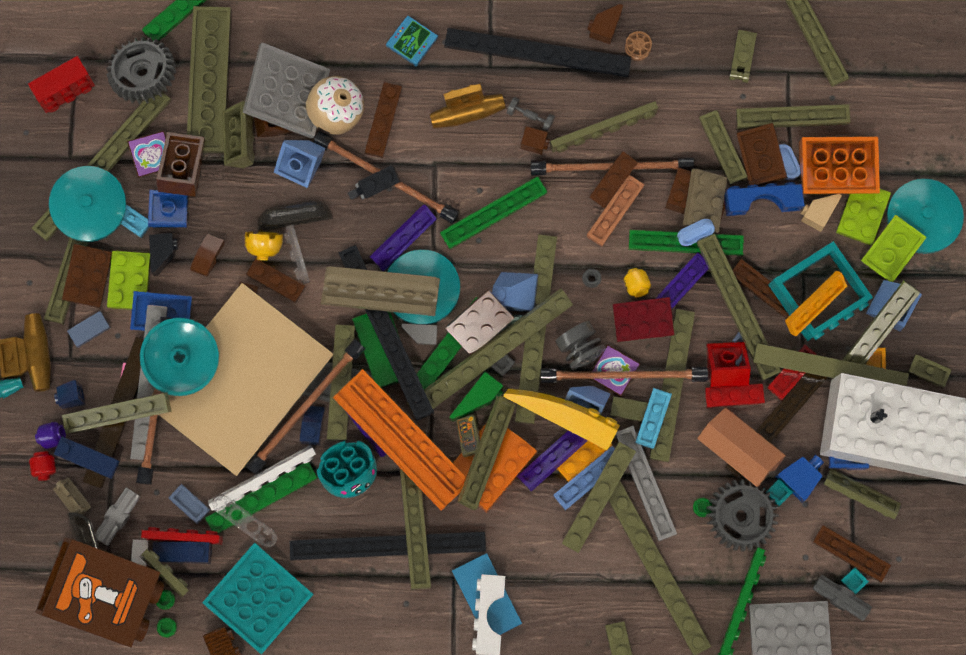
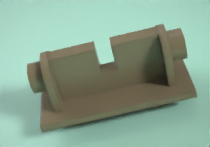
(71, 496)

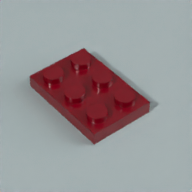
(643, 319)

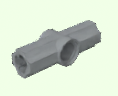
(117, 516)

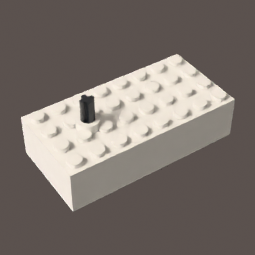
(896, 428)

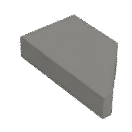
(422, 333)

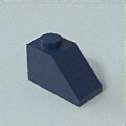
(70, 395)
(312, 426)

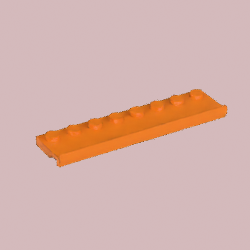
(401, 439)

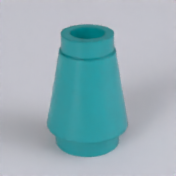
(10, 386)

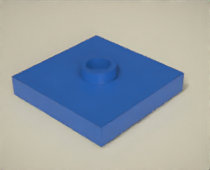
(167, 209)

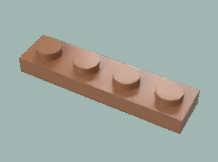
(615, 210)

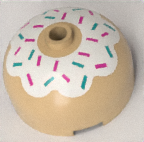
(335, 104)

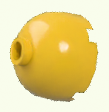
(263, 244)

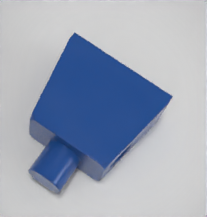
(802, 477)

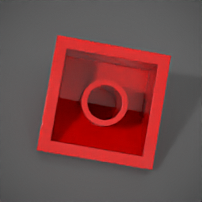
(723, 367)

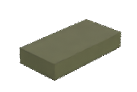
(628, 409)

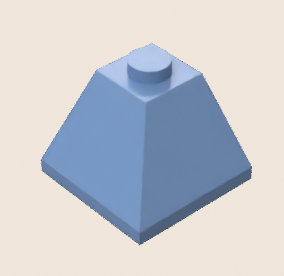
(299, 161)
(516, 290)
(588, 397)

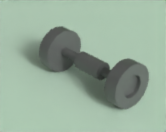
(530, 114)

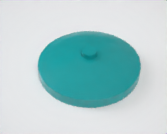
(87, 203)
(929, 209)
(435, 265)
(179, 356)

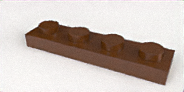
(383, 120)
(758, 285)
(851, 553)

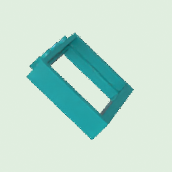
(790, 305)

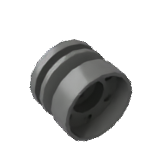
(581, 346)

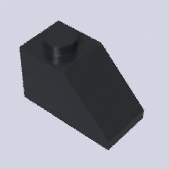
(161, 251)

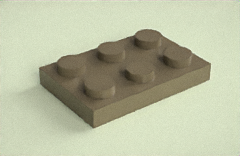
(705, 198)

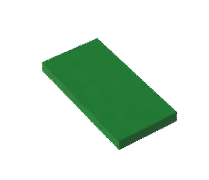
(374, 353)

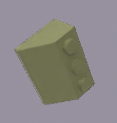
(238, 137)

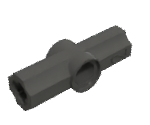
(842, 597)

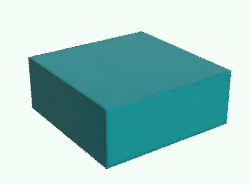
(779, 492)
(854, 581)

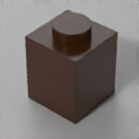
(534, 140)

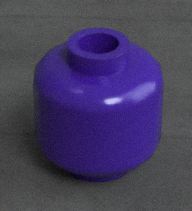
(49, 434)

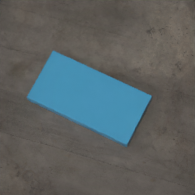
(501, 613)

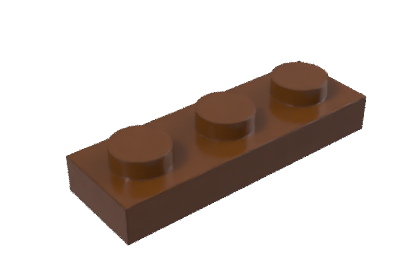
(613, 179)
(275, 280)

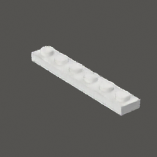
(269, 474)

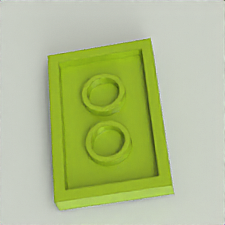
(863, 216)
(893, 249)
(127, 274)

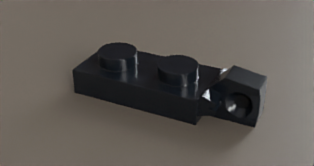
(375, 183)

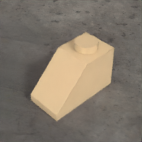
(820, 211)

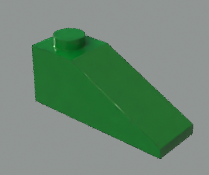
(480, 396)

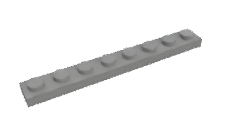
(145, 388)

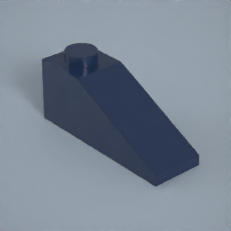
(86, 457)
(183, 552)

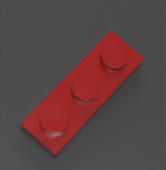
(787, 378)
(734, 395)

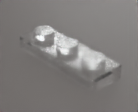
(296, 254)

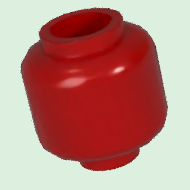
(42, 465)

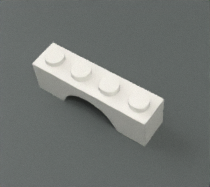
(491, 589)

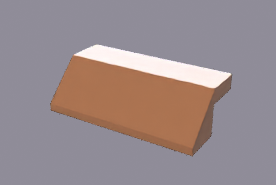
(741, 446)

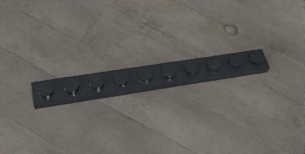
(537, 52)
(393, 347)
(384, 546)

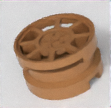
(638, 46)

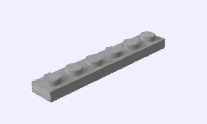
(647, 487)

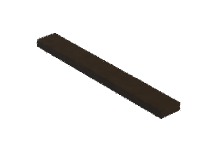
(126, 391)
(787, 409)

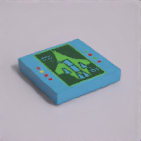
(411, 40)

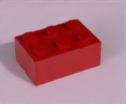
(61, 85)

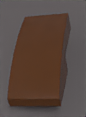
(206, 255)

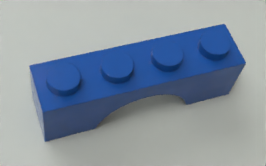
(787, 197)

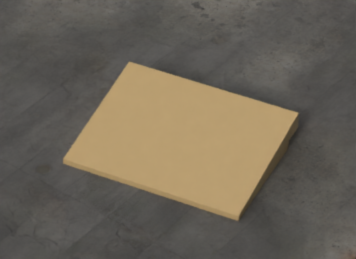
(257, 380)

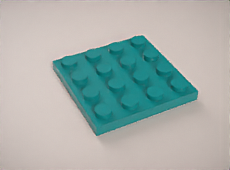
(257, 598)

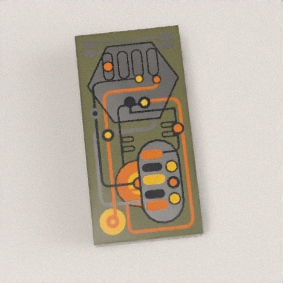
(468, 435)

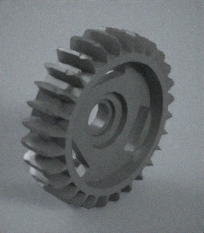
(127, 67)
(750, 503)

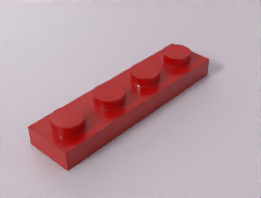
(174, 536)

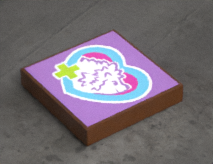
(147, 153)
(615, 361)

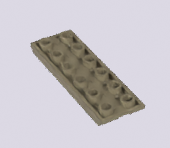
(380, 291)

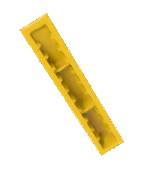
(569, 415)

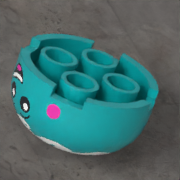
(347, 469)

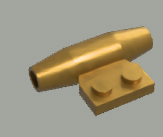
(466, 106)
(28, 354)

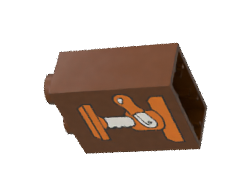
(100, 593)

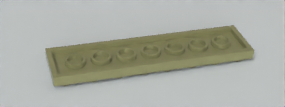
(209, 75)

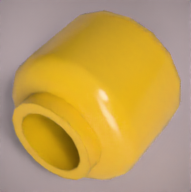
(637, 282)

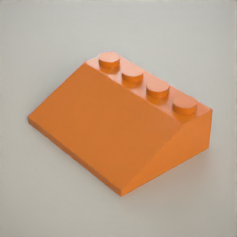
(839, 165)
(509, 463)

